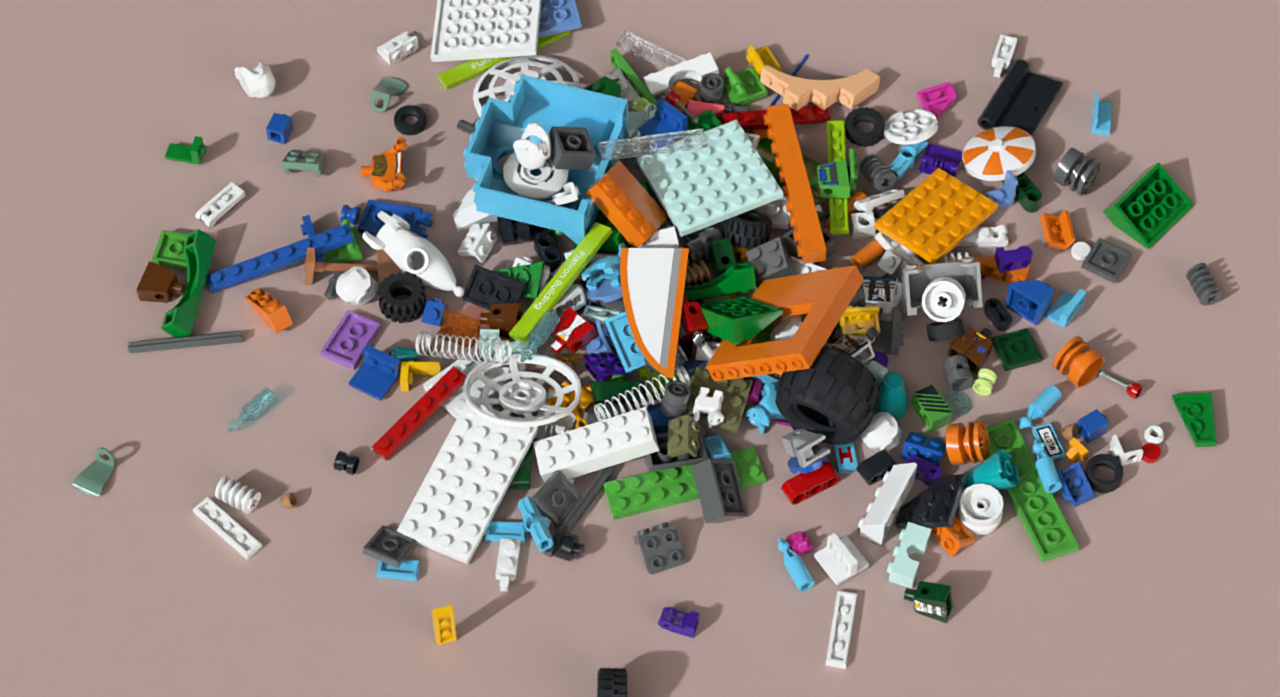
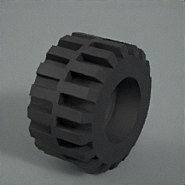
(748, 229)
(402, 285)
(612, 682)

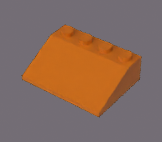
(627, 205)

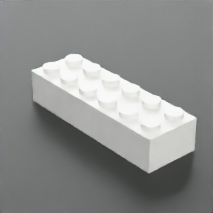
(597, 445)

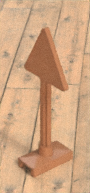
(383, 268)

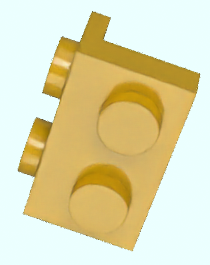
(761, 58)
(859, 320)

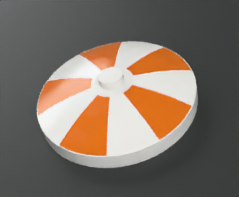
(999, 150)

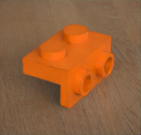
(1057, 230)

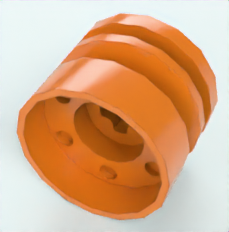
(1078, 361)
(967, 442)

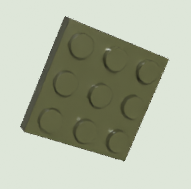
(734, 402)

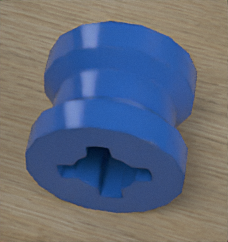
(351, 214)

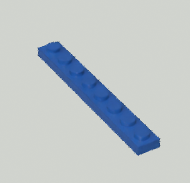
(279, 258)

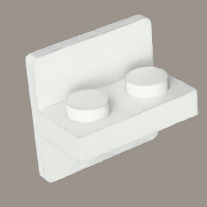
(840, 559)

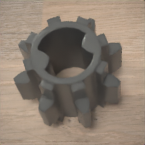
(710, 234)

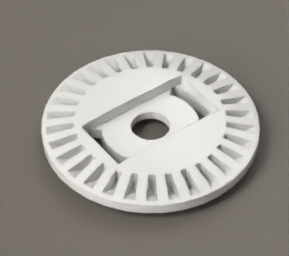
(532, 186)

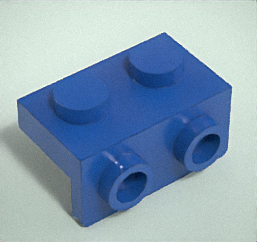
(924, 447)
(1075, 485)

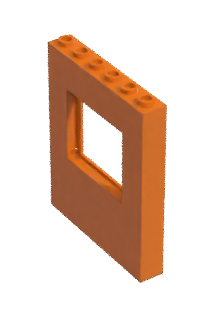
(819, 294)

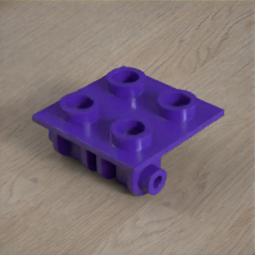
(941, 158)
(603, 365)

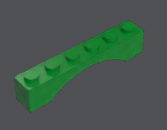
(198, 253)
(735, 279)

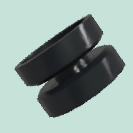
(507, 229)

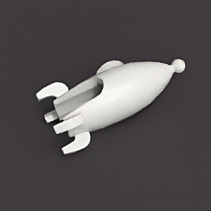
(414, 254)

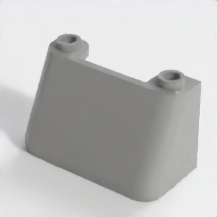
(917, 277)

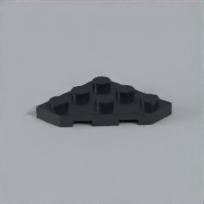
(934, 505)

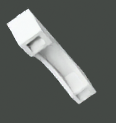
(662, 238)

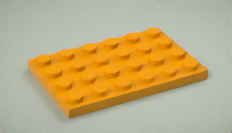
(936, 216)

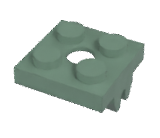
(304, 161)

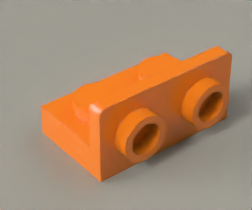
(953, 537)

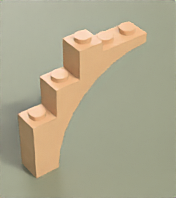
(822, 93)

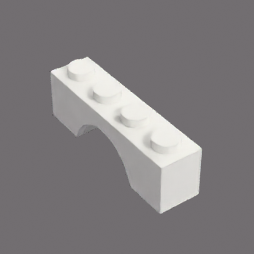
(661, 82)

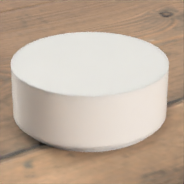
(1080, 250)

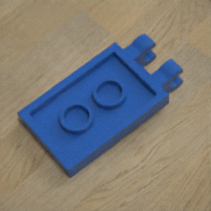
(412, 215)

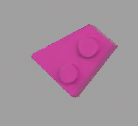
(937, 98)

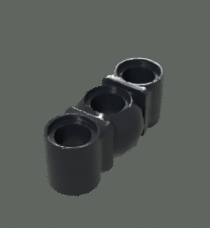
(546, 247)

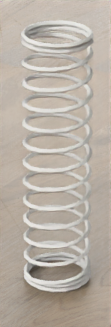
(428, 341)
(599, 411)

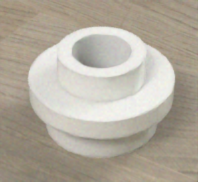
(1154, 430)

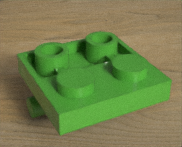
(743, 86)
(345, 253)

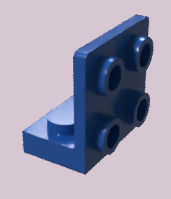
(666, 121)
(376, 373)

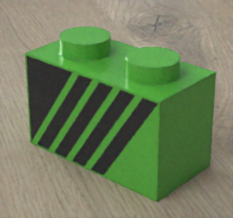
(932, 408)

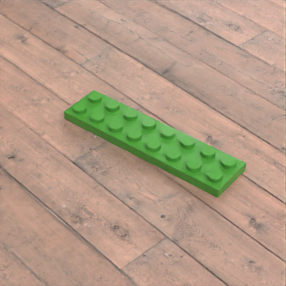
(672, 486)
(1033, 505)

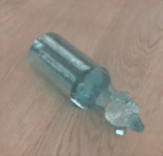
(540, 334)
(253, 409)

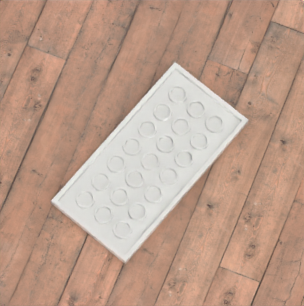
(466, 484)

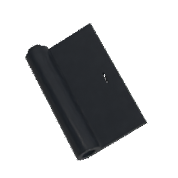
(1018, 99)

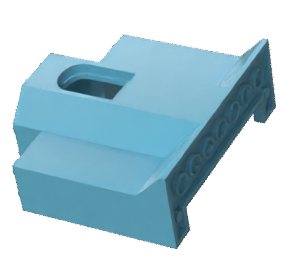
(550, 106)

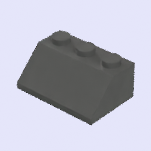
(661, 460)
(719, 490)

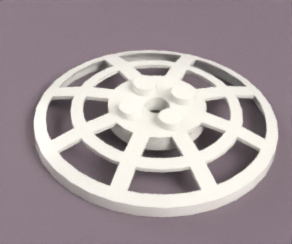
(509, 84)
(522, 395)

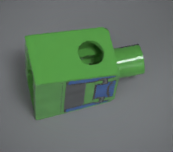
(832, 180)

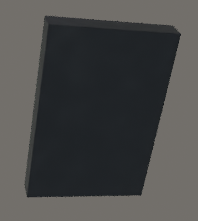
(490, 288)

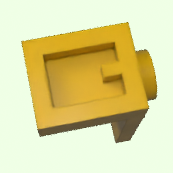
(414, 368)

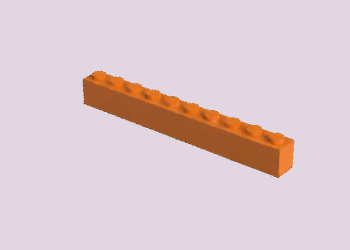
(795, 184)

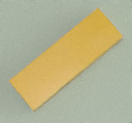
(444, 624)

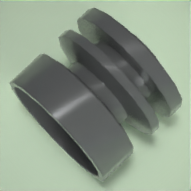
(1076, 170)

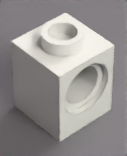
(862, 225)

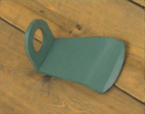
(385, 89)
(95, 476)

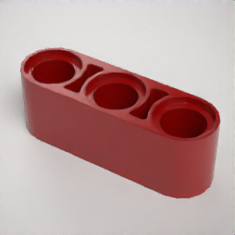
(809, 484)

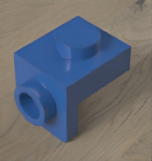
(433, 312)

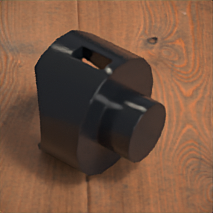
(570, 547)

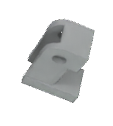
(803, 445)

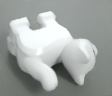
(709, 405)

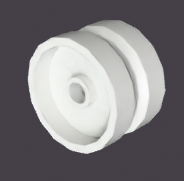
(938, 309)
(980, 509)

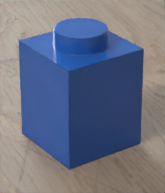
(279, 128)
(1092, 426)

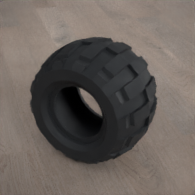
(832, 389)

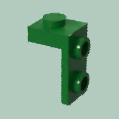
(188, 154)

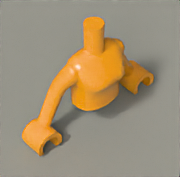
(583, 405)

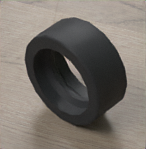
(945, 330)
(1110, 462)

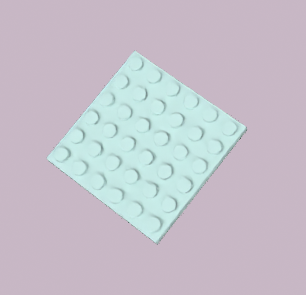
(710, 182)

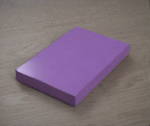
(350, 339)

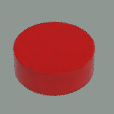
(1151, 453)

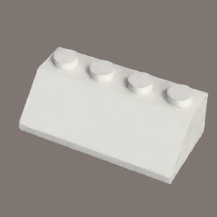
(888, 502)

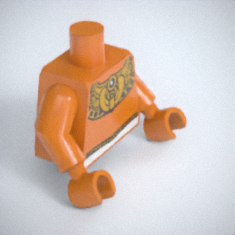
(387, 168)

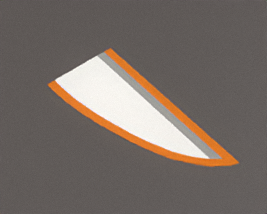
(653, 301)

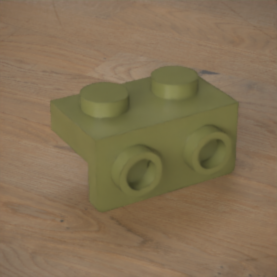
(683, 436)

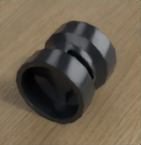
(346, 462)

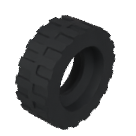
(864, 138)

